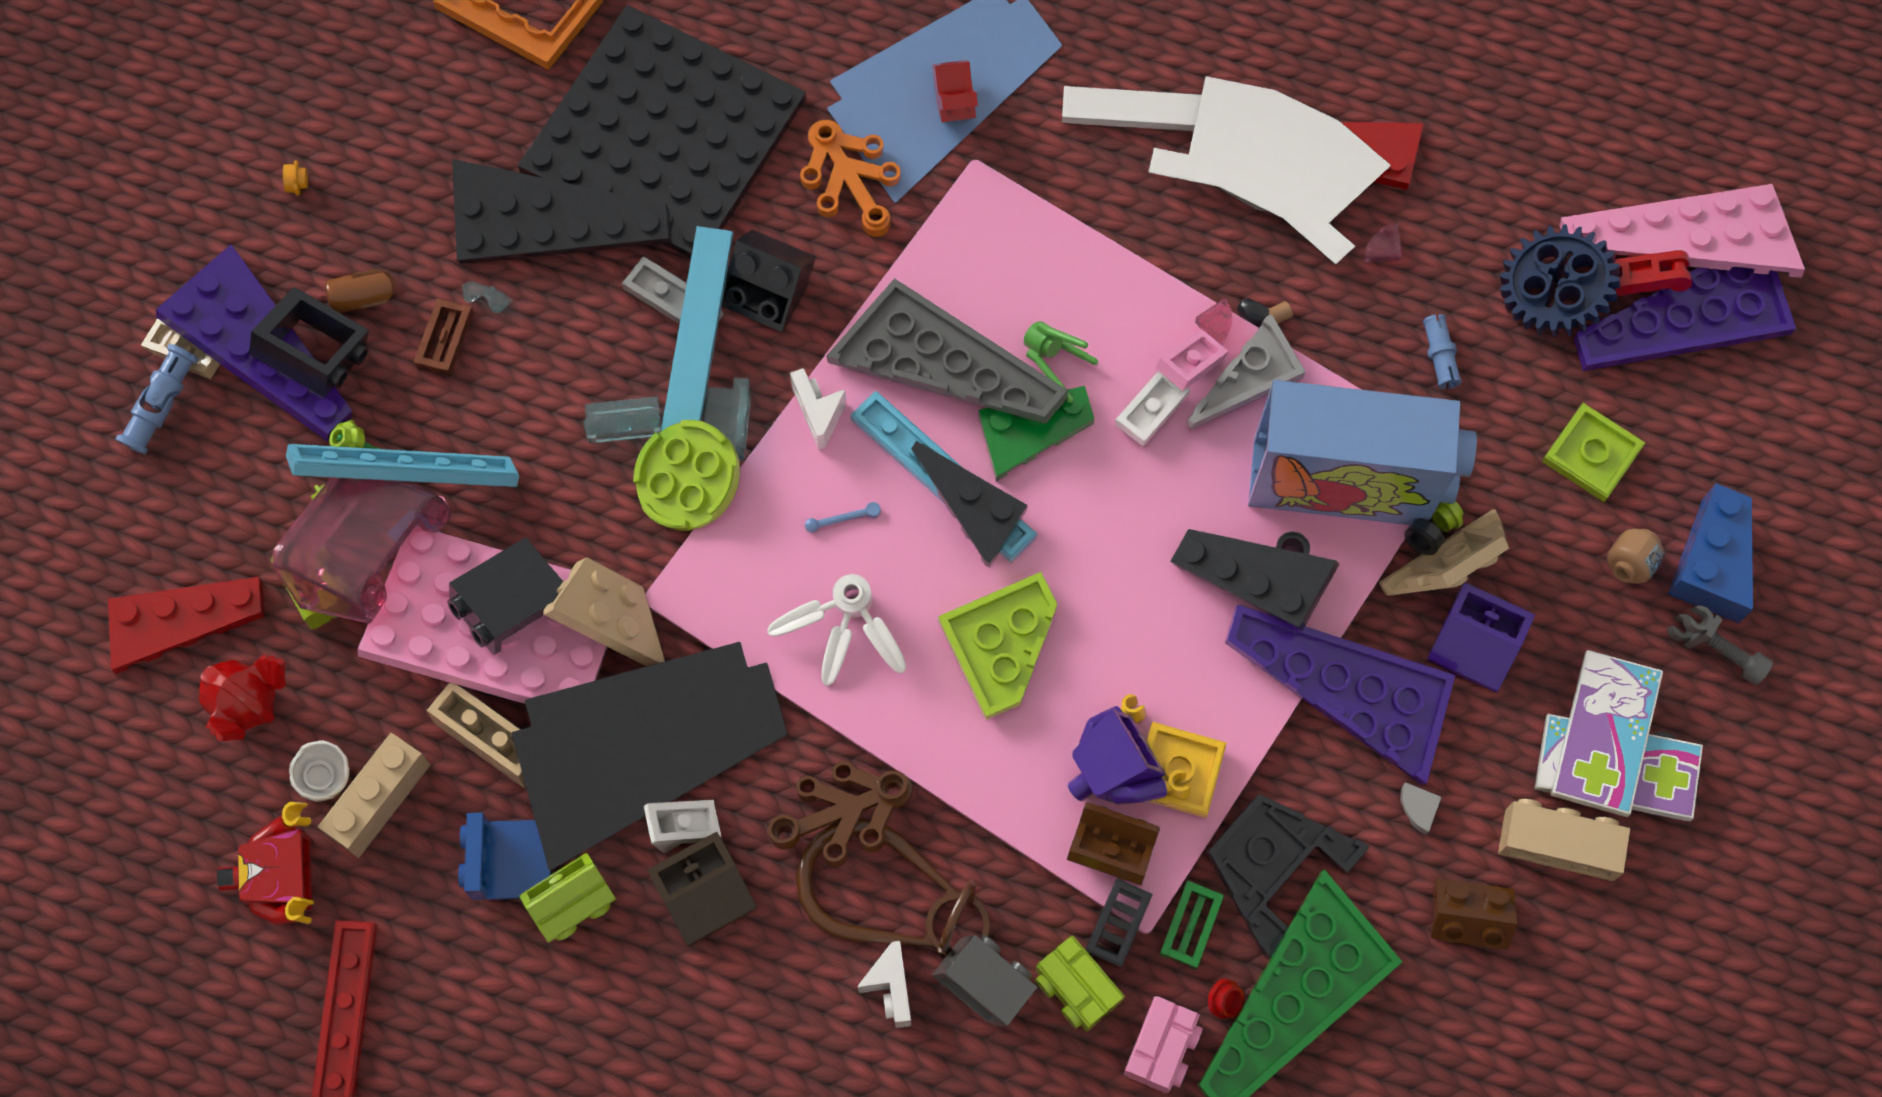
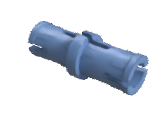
(1442, 351)

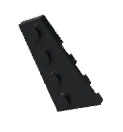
(1265, 576)

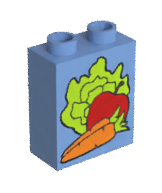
(1358, 453)

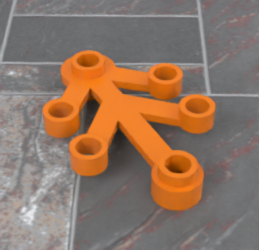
(848, 171)

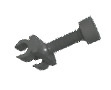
(1754, 667)

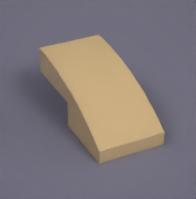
(162, 335)

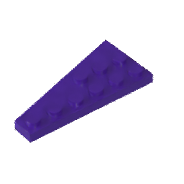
(1368, 692)

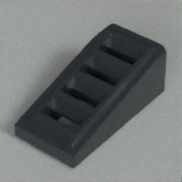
(1104, 954)

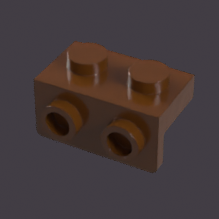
(1113, 843)
(1473, 913)

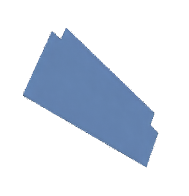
(896, 89)

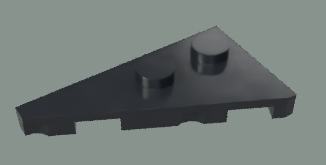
(982, 509)

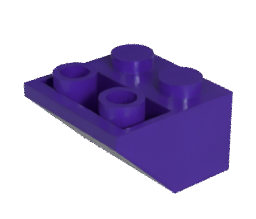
(1480, 637)

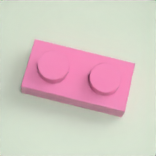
(1191, 359)

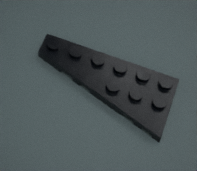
(531, 216)

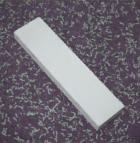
(1130, 108)

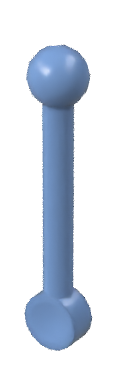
(872, 511)

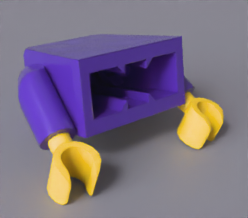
(1118, 760)

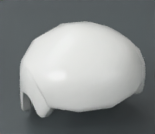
(319, 771)

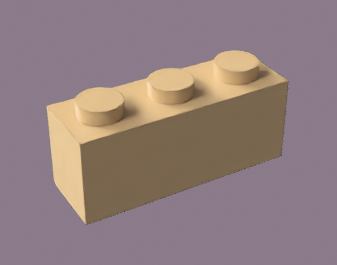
(478, 729)
(374, 795)
(1564, 839)

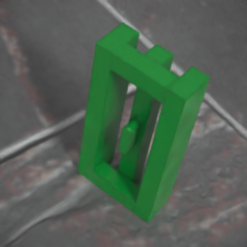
(1180, 956)

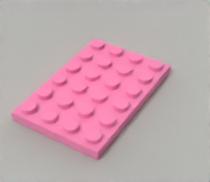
(424, 636)

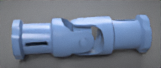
(164, 386)

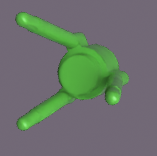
(1046, 342)

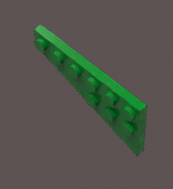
(1310, 981)

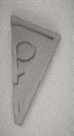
(1250, 374)

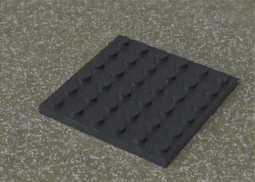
(665, 125)

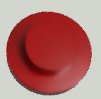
(1225, 999)

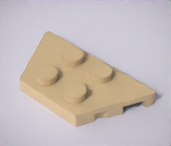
(1459, 556)
(608, 611)

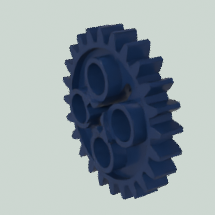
(1590, 288)

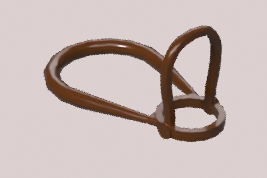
(864, 934)

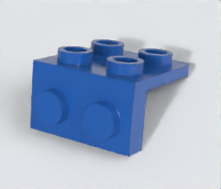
(500, 858)

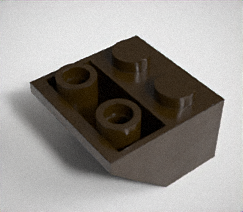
(702, 889)

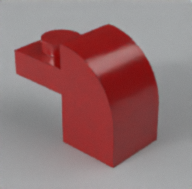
(954, 90)

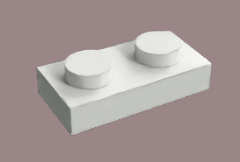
(1150, 408)

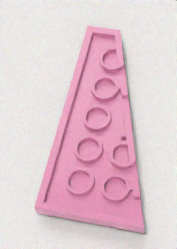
(1714, 229)

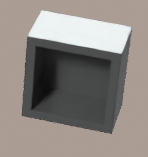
(985, 979)

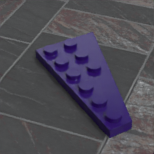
(1713, 313)
(217, 316)

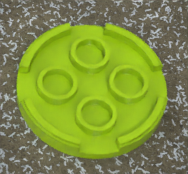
(687, 475)

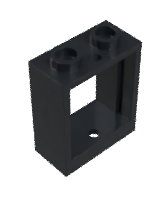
(269, 348)

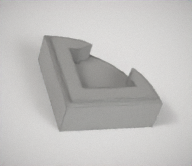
(1419, 806)

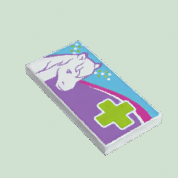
(1607, 733)
(1666, 776)

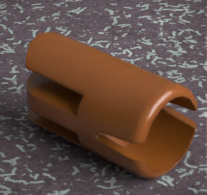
(360, 290)

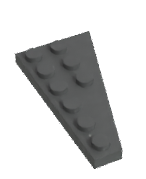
(929, 349)

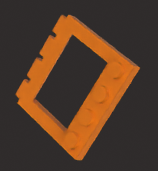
(515, 32)

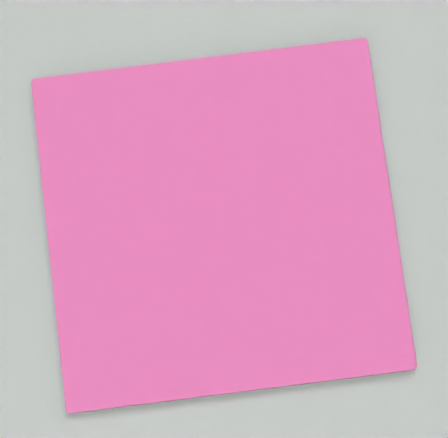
(1103, 542)

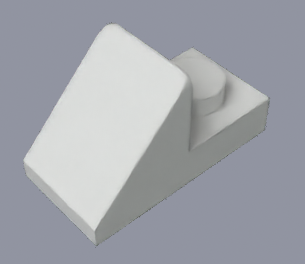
(820, 412)
(680, 822)
(889, 974)

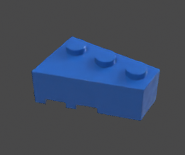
(1718, 556)

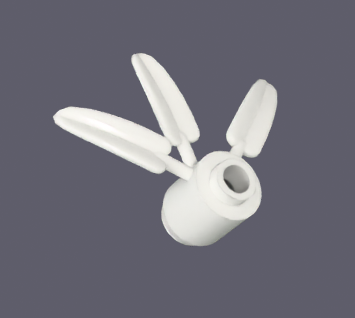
(841, 636)

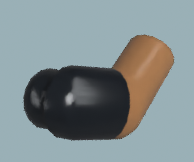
(1256, 312)

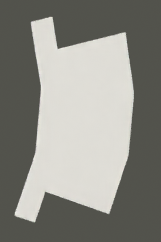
(1276, 158)

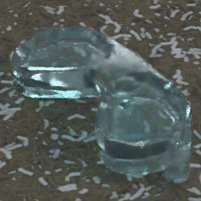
(496, 299)

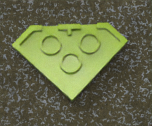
(1001, 641)

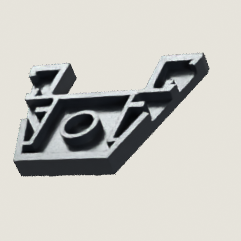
(1262, 853)

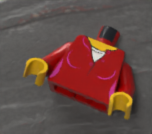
(275, 870)

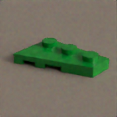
(1018, 440)

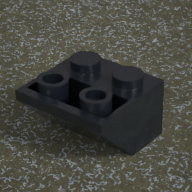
(766, 279)

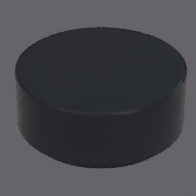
(1424, 537)

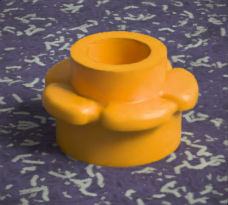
(294, 178)

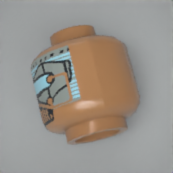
(1636, 556)

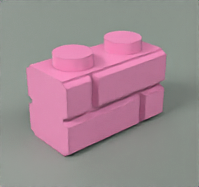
(1162, 1045)

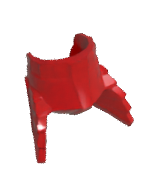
(240, 695)

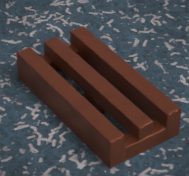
(421, 359)

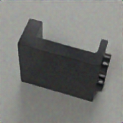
(504, 594)

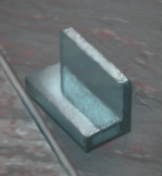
(729, 412)
(622, 419)

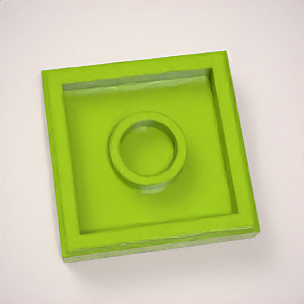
(1593, 452)

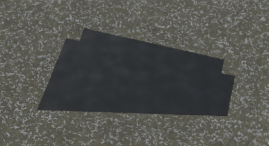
(639, 741)

